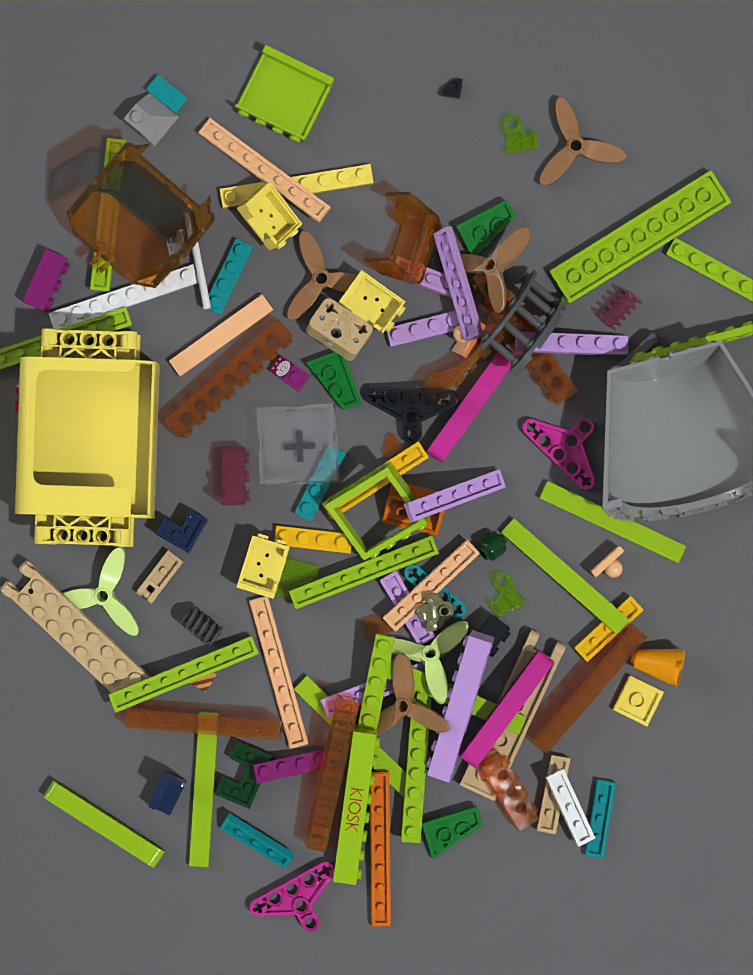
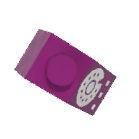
(289, 373)

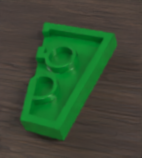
(484, 227)
(337, 379)
(449, 828)

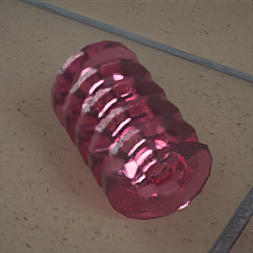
(619, 308)

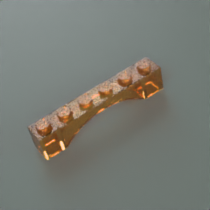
(454, 376)

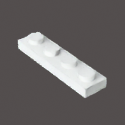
(570, 807)

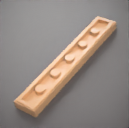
(221, 335)
(431, 584)

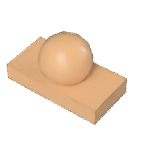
(463, 347)
(611, 566)

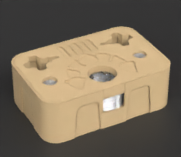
(343, 325)

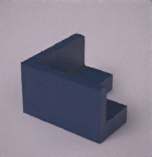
(185, 535)
(167, 793)

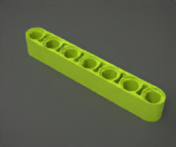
(104, 823)

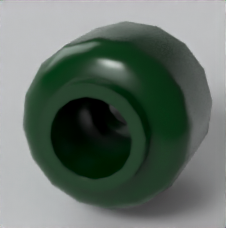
(492, 546)

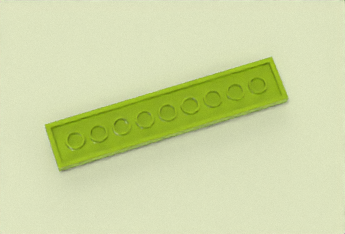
(640, 237)

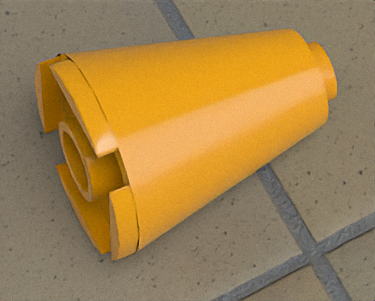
(660, 664)

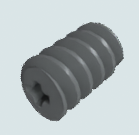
(201, 625)

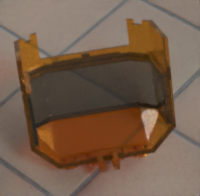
(138, 218)

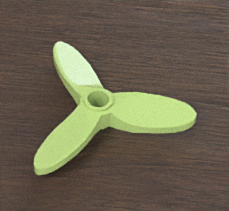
(108, 580)
(441, 646)

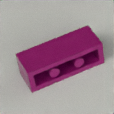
(46, 281)

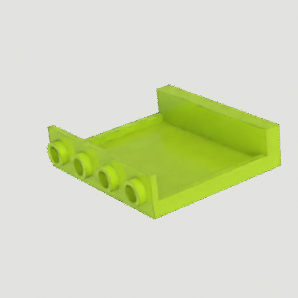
(284, 94)

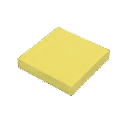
(638, 700)

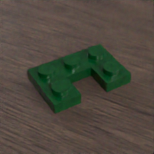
(245, 791)

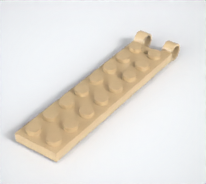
(74, 630)
(509, 741)

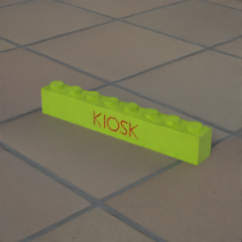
(355, 806)

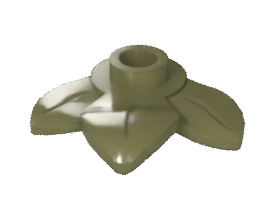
(432, 611)

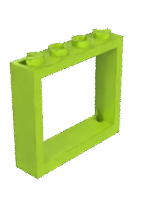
(386, 470)

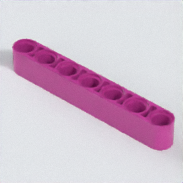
(470, 407)
(506, 709)

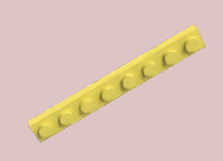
(314, 182)

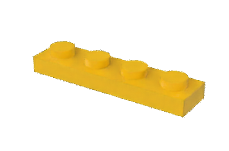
(313, 539)
(603, 634)

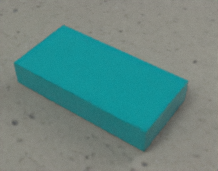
(167, 94)

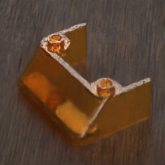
(413, 241)

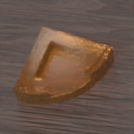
(392, 446)

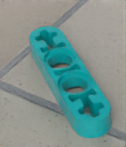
(419, 571)

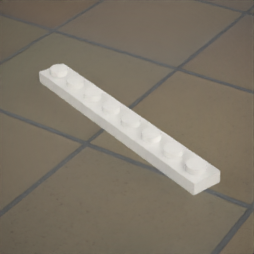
(122, 298)

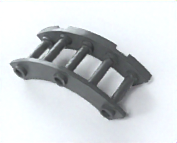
(544, 329)

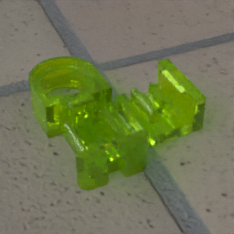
(518, 140)
(508, 599)

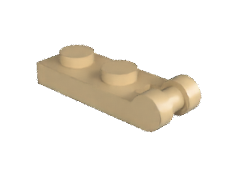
(160, 576)

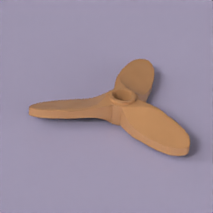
(590, 149)
(502, 257)
(310, 292)
(404, 691)

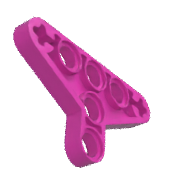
(571, 453)
(288, 901)

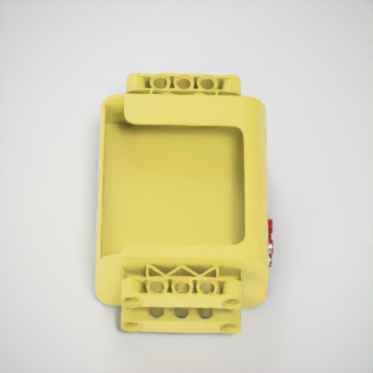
(87, 437)

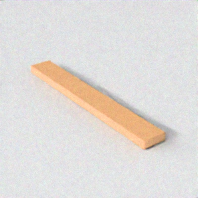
(264, 170)
(278, 672)

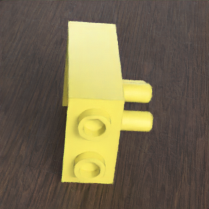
(270, 216)
(370, 309)
(270, 566)

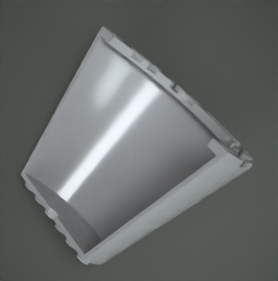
(677, 435)

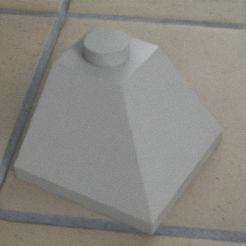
(151, 118)

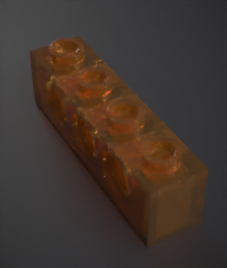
(490, 768)

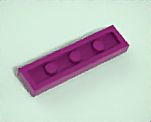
(288, 766)

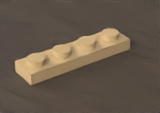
(549, 809)

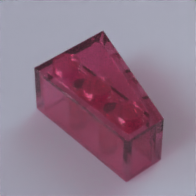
(235, 476)

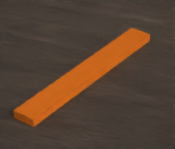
(380, 851)

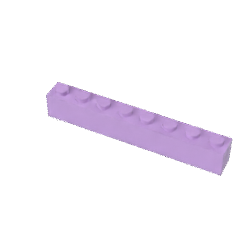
(461, 704)

